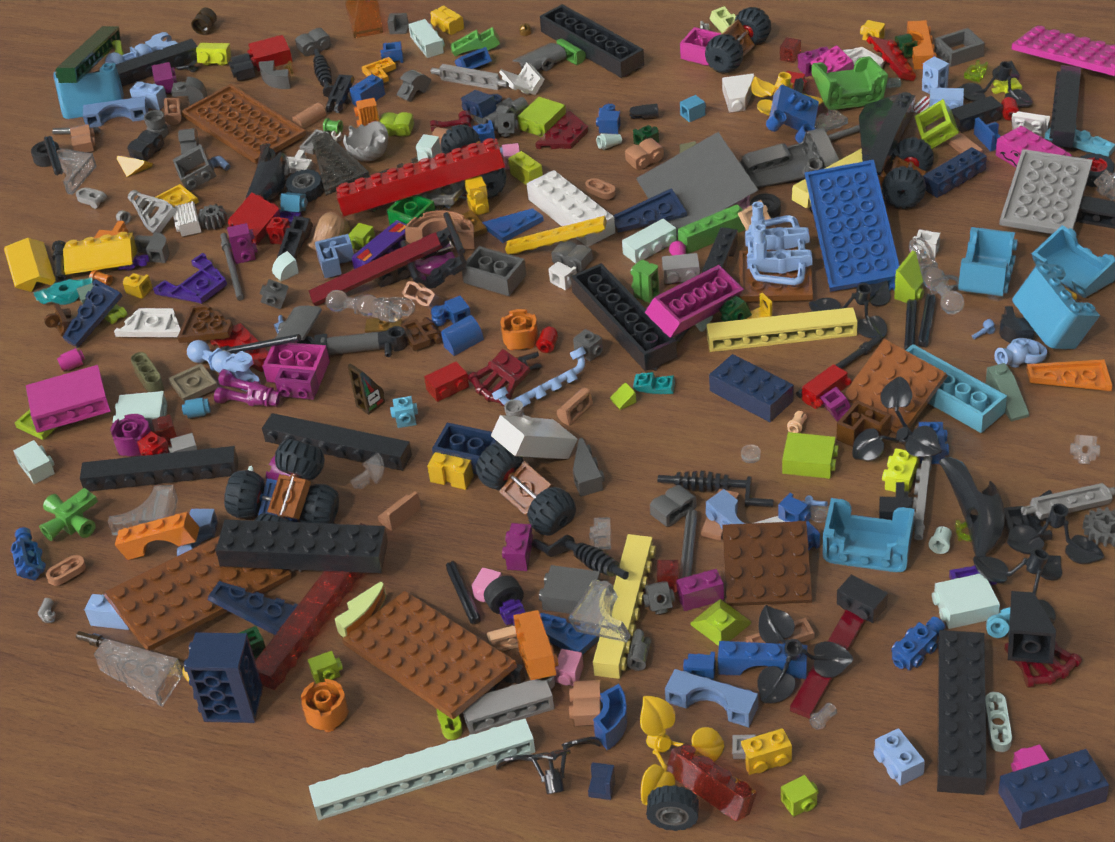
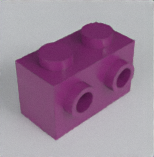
(805, 58)
(164, 76)
(241, 243)
(297, 383)
(518, 547)
(700, 589)

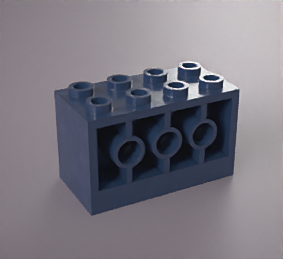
(224, 677)

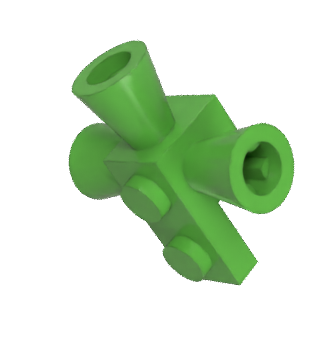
(69, 515)

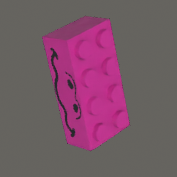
(1011, 145)

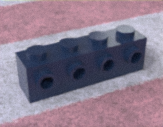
(955, 172)

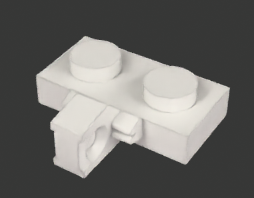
(299, 162)

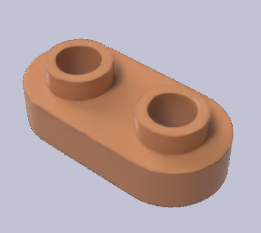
(600, 188)
(65, 570)

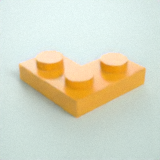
(380, 68)

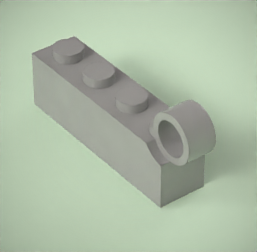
(510, 705)

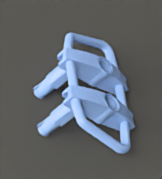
(779, 261)

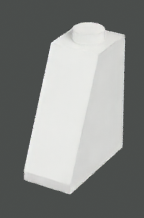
(737, 91)

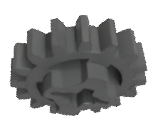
(1100, 526)

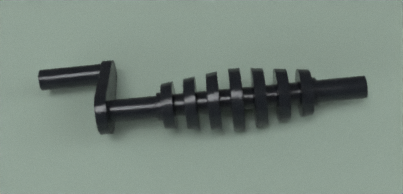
(323, 73)
(710, 481)
(590, 556)

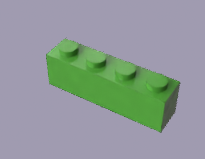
(704, 231)

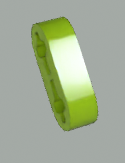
(444, 723)

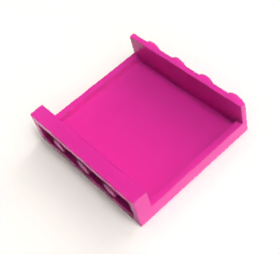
(67, 398)

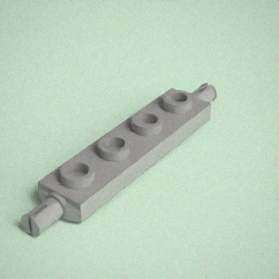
(469, 76)
(1073, 499)
(920, 503)

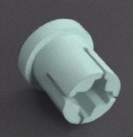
(941, 540)

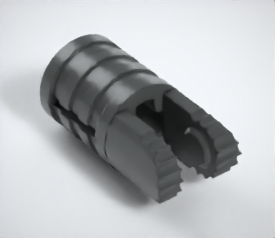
(638, 651)

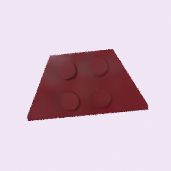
(564, 133)

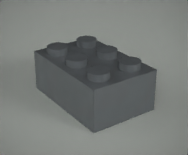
(494, 271)

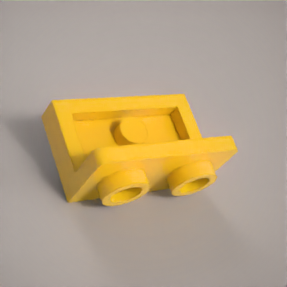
(767, 751)

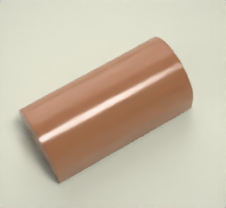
(172, 110)
(309, 115)
(575, 406)

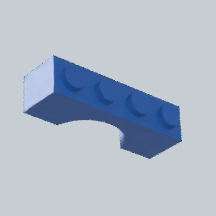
(738, 656)

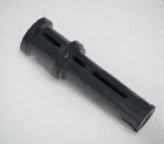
(58, 257)

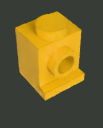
(873, 29)
(137, 285)

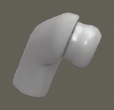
(45, 612)

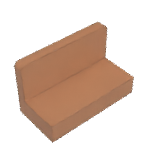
(400, 511)

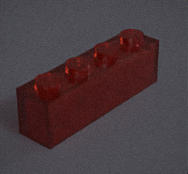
(711, 782)

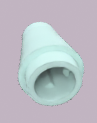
(608, 140)

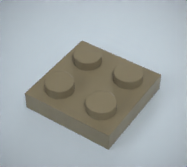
(193, 383)

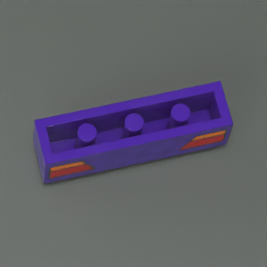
(383, 244)

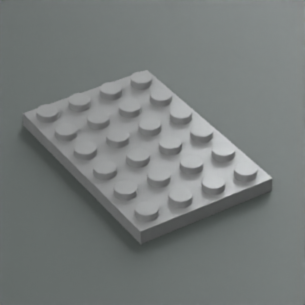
(1045, 191)

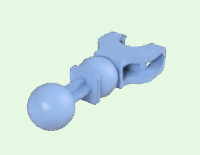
(152, 45)
(238, 364)

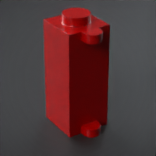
(823, 383)

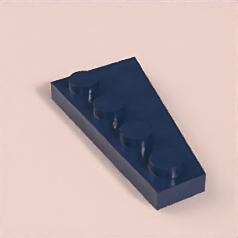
(95, 308)
(253, 607)

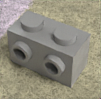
(680, 267)

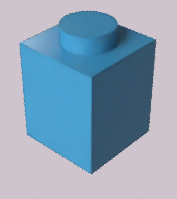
(692, 108)
(293, 202)

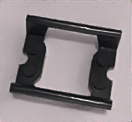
(450, 267)

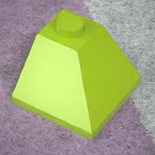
(909, 280)
(720, 622)

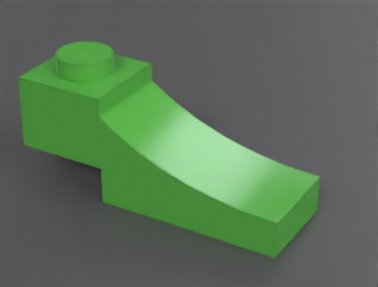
(474, 40)

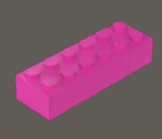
(693, 300)

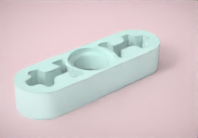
(993, 729)

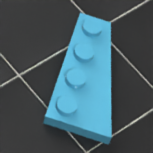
(1087, 143)

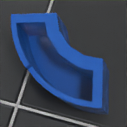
(612, 720)

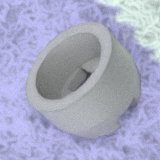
(123, 216)

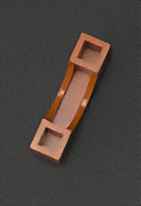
(925, 50)
(177, 529)

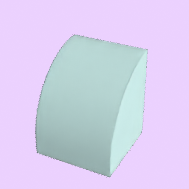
(285, 266)

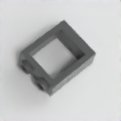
(973, 50)
(184, 164)

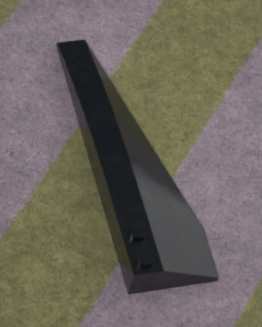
(882, 127)

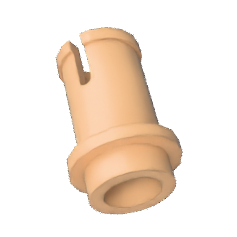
(796, 423)

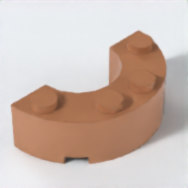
(434, 222)

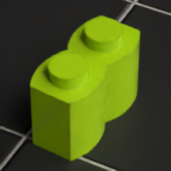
(398, 124)

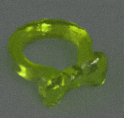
(960, 535)

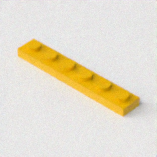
(551, 236)

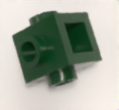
(734, 310)

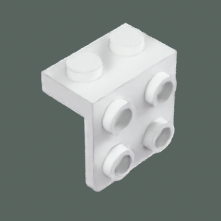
(527, 81)
(1036, 123)

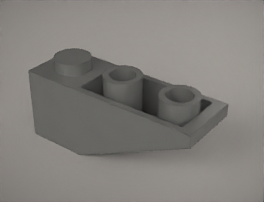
(585, 471)

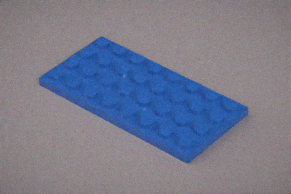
(852, 225)

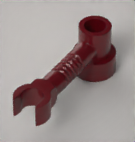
(464, 119)

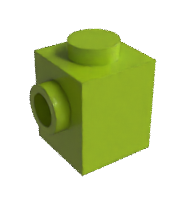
(361, 235)
(799, 795)

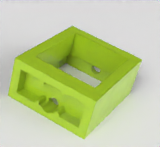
(947, 128)

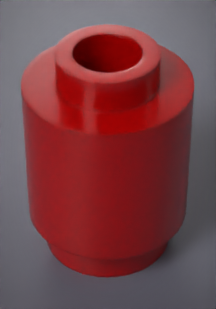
(1009, 107)
(547, 339)

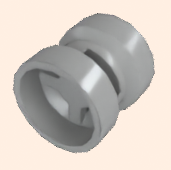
(514, 408)

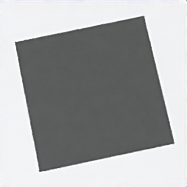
(702, 177)

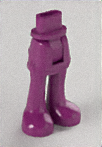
(256, 394)

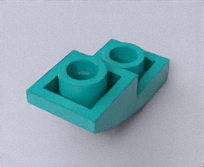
(654, 385)

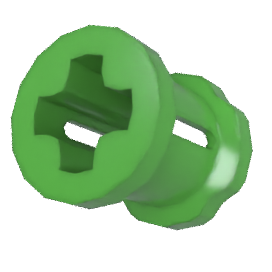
(329, 125)

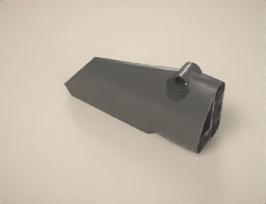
(786, 164)

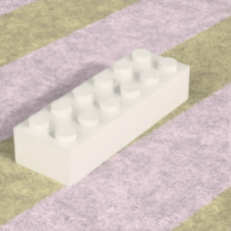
(568, 204)

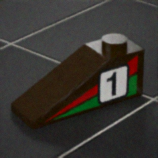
(366, 392)

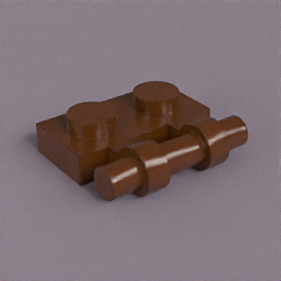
(416, 333)

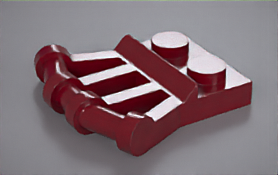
(504, 366)
(1045, 676)

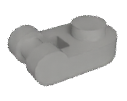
(91, 197)

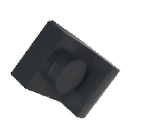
(1014, 327)
(889, 504)

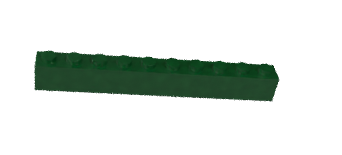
(87, 55)

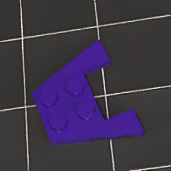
(198, 286)

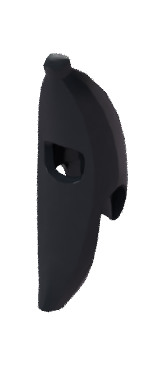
(270, 173)
(988, 525)

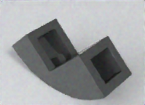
(274, 78)

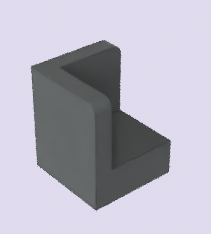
(398, 23)

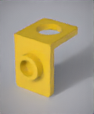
(762, 311)

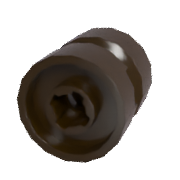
(204, 21)

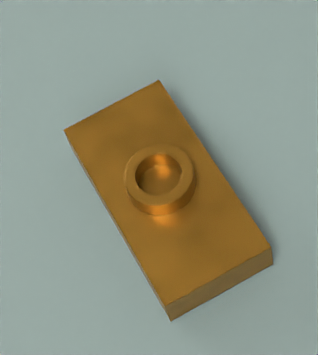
(479, 227)
(377, 325)

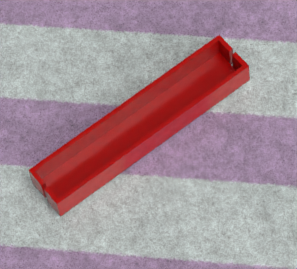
(419, 177)

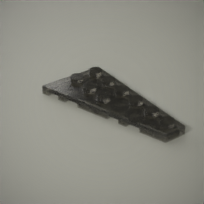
(335, 163)

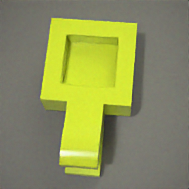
(1002, 86)

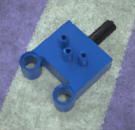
(793, 110)

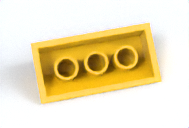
(99, 253)

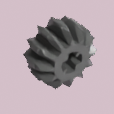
(212, 217)

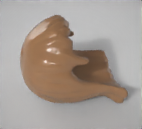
(329, 226)

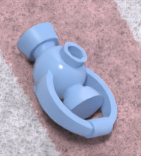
(1021, 351)

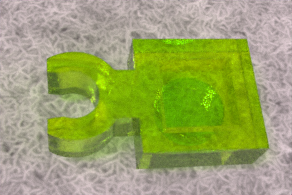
(976, 72)

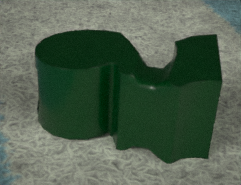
(906, 44)

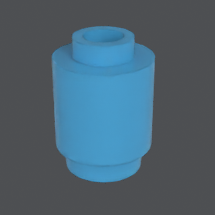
(196, 407)

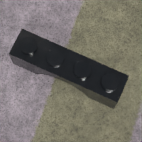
(723, 247)

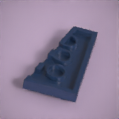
(662, 206)

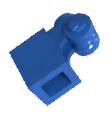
(608, 120)
(453, 309)

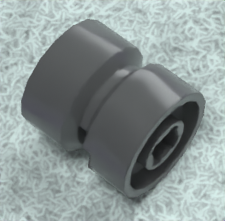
(156, 122)

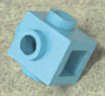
(404, 411)

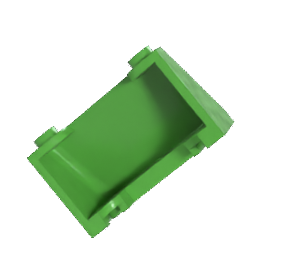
(850, 87)

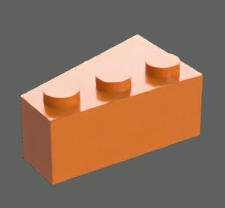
(534, 646)

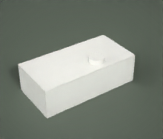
(534, 437)

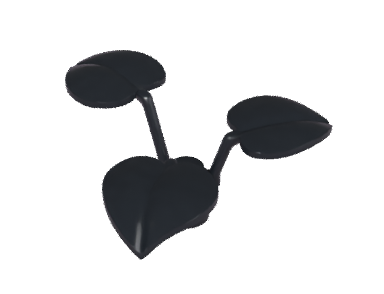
(1003, 72)
(876, 294)
(919, 443)
(1079, 549)
(1038, 563)
(776, 684)
(552, 779)

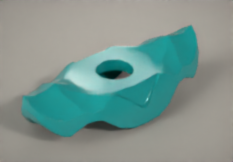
(57, 293)

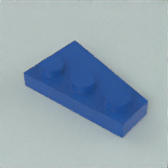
(511, 225)
(564, 635)

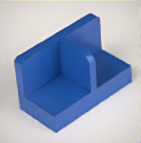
(987, 133)

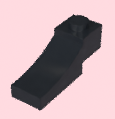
(296, 236)

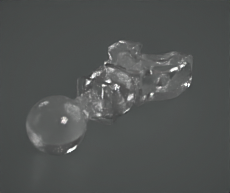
(934, 278)
(369, 306)

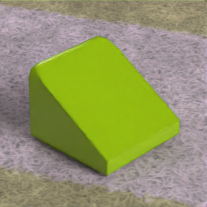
(624, 396)

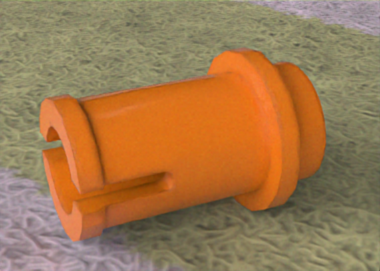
(106, 279)

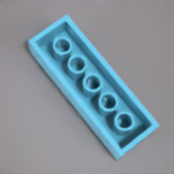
(964, 395)

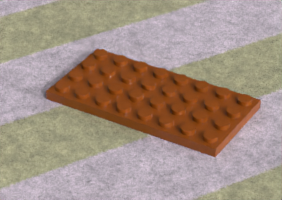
(242, 122)
(176, 593)
(429, 654)

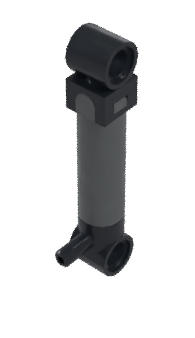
(390, 340)

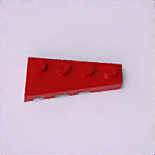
(893, 56)
(241, 336)

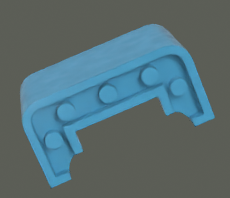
(988, 262)
(1052, 309)
(867, 540)

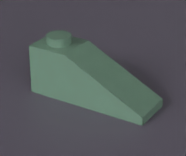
(1003, 380)

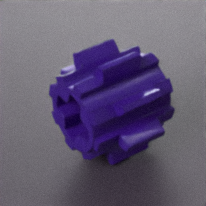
(509, 609)

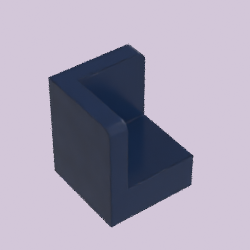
(602, 781)

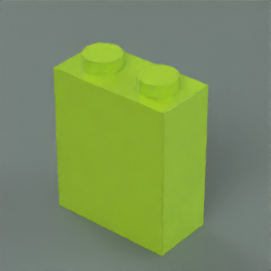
(540, 116)
(809, 455)

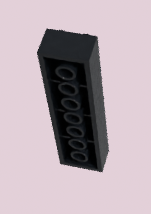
(595, 40)
(623, 317)
(302, 546)
(961, 713)

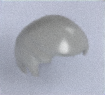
(367, 142)

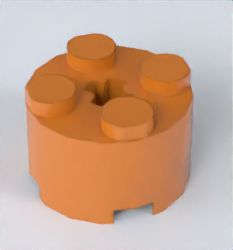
(519, 329)
(324, 705)

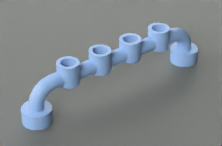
(554, 383)

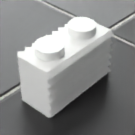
(186, 219)

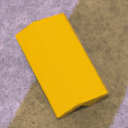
(29, 264)

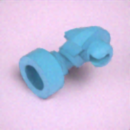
(998, 624)

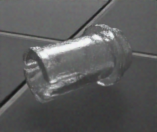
(819, 719)

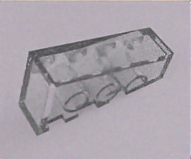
(140, 669)

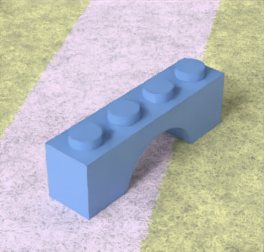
(99, 113)
(722, 509)
(207, 522)
(687, 689)

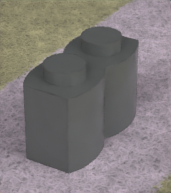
(313, 40)
(572, 255)
(672, 505)

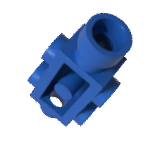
(27, 555)
(920, 640)

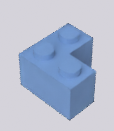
(332, 253)

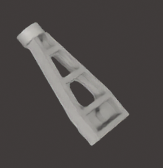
(161, 217)

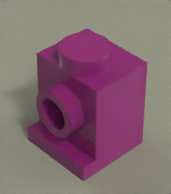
(835, 403)

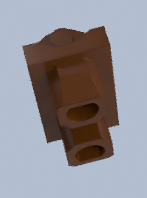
(59, 319)

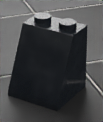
(1030, 630)

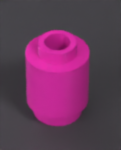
(71, 359)

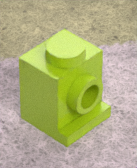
(325, 667)

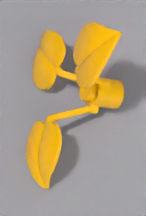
(763, 89)
(654, 719)

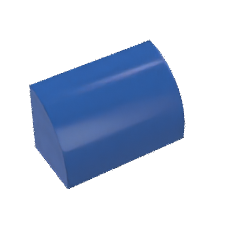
(474, 59)
(462, 335)

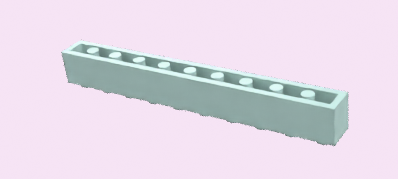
(420, 769)

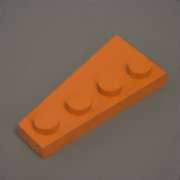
(1077, 374)

